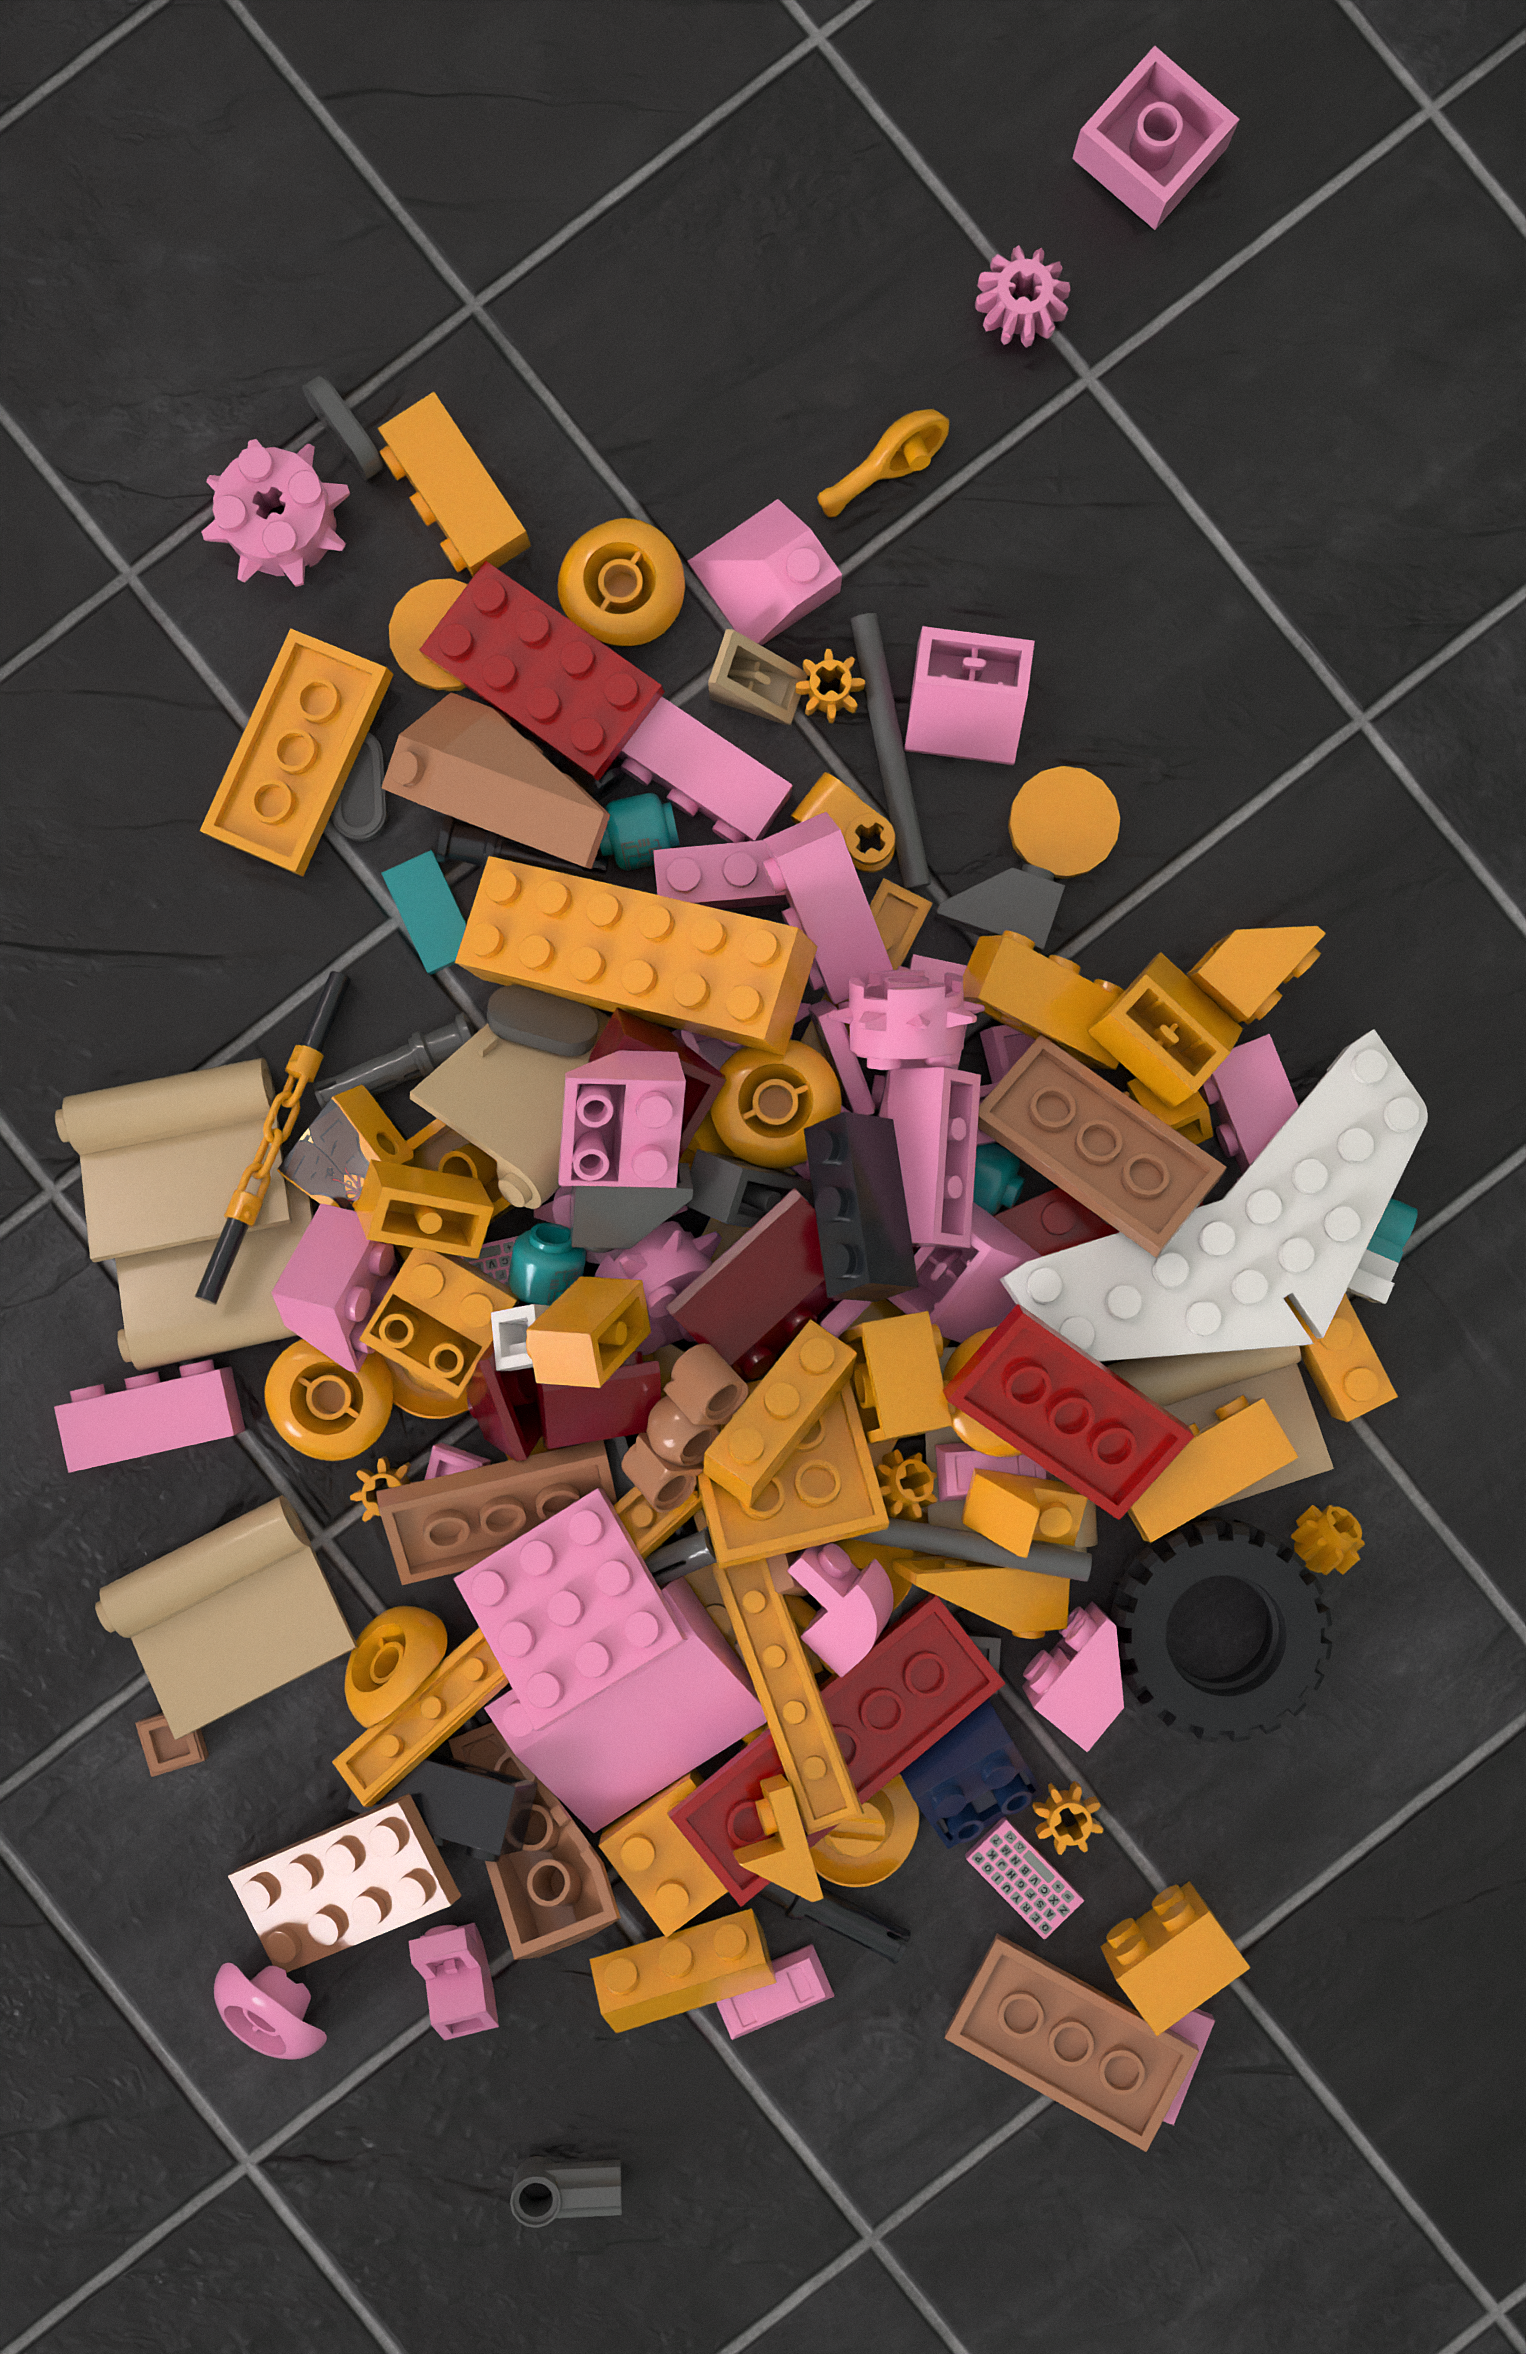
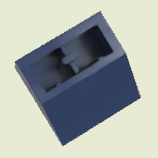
(971, 1777)

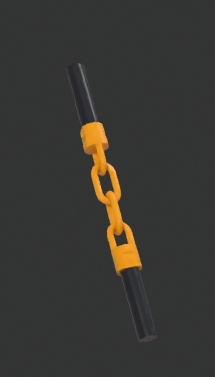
(245, 1206)

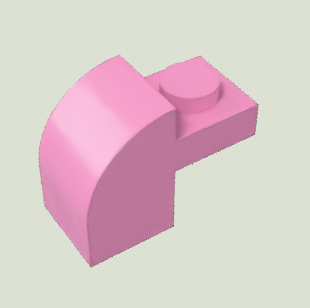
(852, 1600)
(456, 1979)

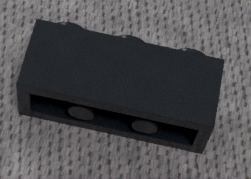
(860, 1207)
(466, 1805)

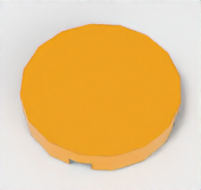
(412, 624)
(1064, 821)

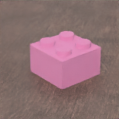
(1154, 137)

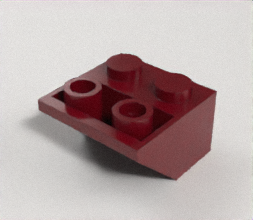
(593, 1414)

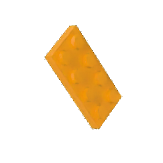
(297, 752)

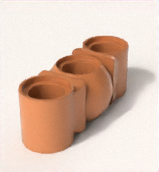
(683, 1427)

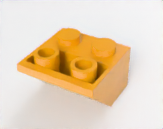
(1249, 966)
(1167, 1032)
(438, 1318)

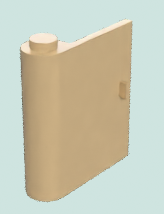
(508, 1106)
(170, 1155)
(171, 1325)
(1203, 1382)
(229, 1616)

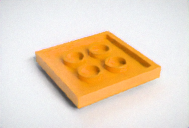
(815, 1498)

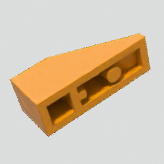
(1007, 1596)

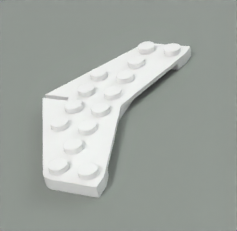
(1279, 1232)

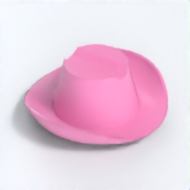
(267, 2012)

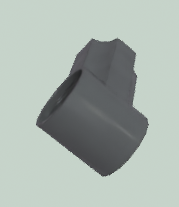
(575, 2189)

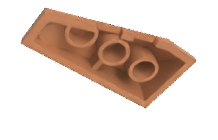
(484, 772)
(557, 1883)

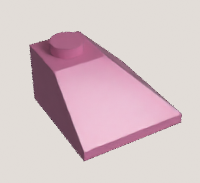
(767, 573)

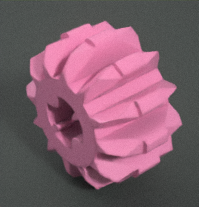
(1023, 278)

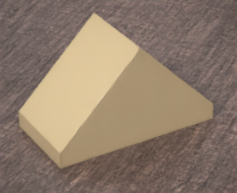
(754, 679)

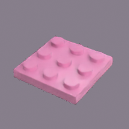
(570, 1609)

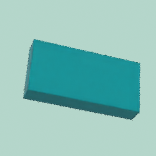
(427, 910)

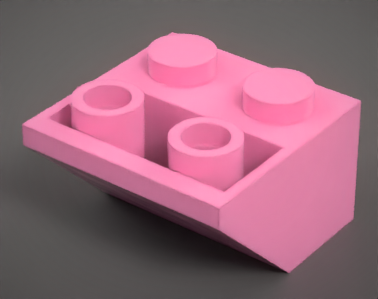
(968, 695)
(623, 1121)
(963, 1283)
(335, 1285)
(1080, 1677)

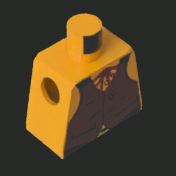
(338, 1147)

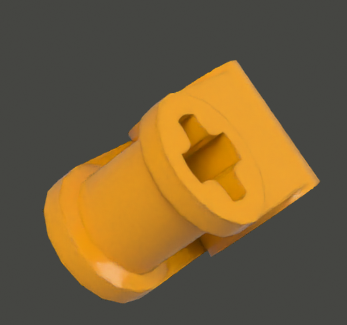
(852, 818)

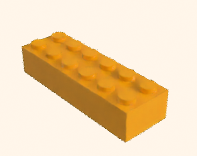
(638, 953)

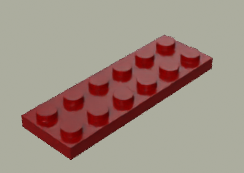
(884, 1714)

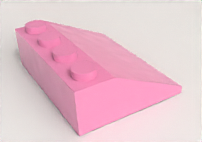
(644, 1727)

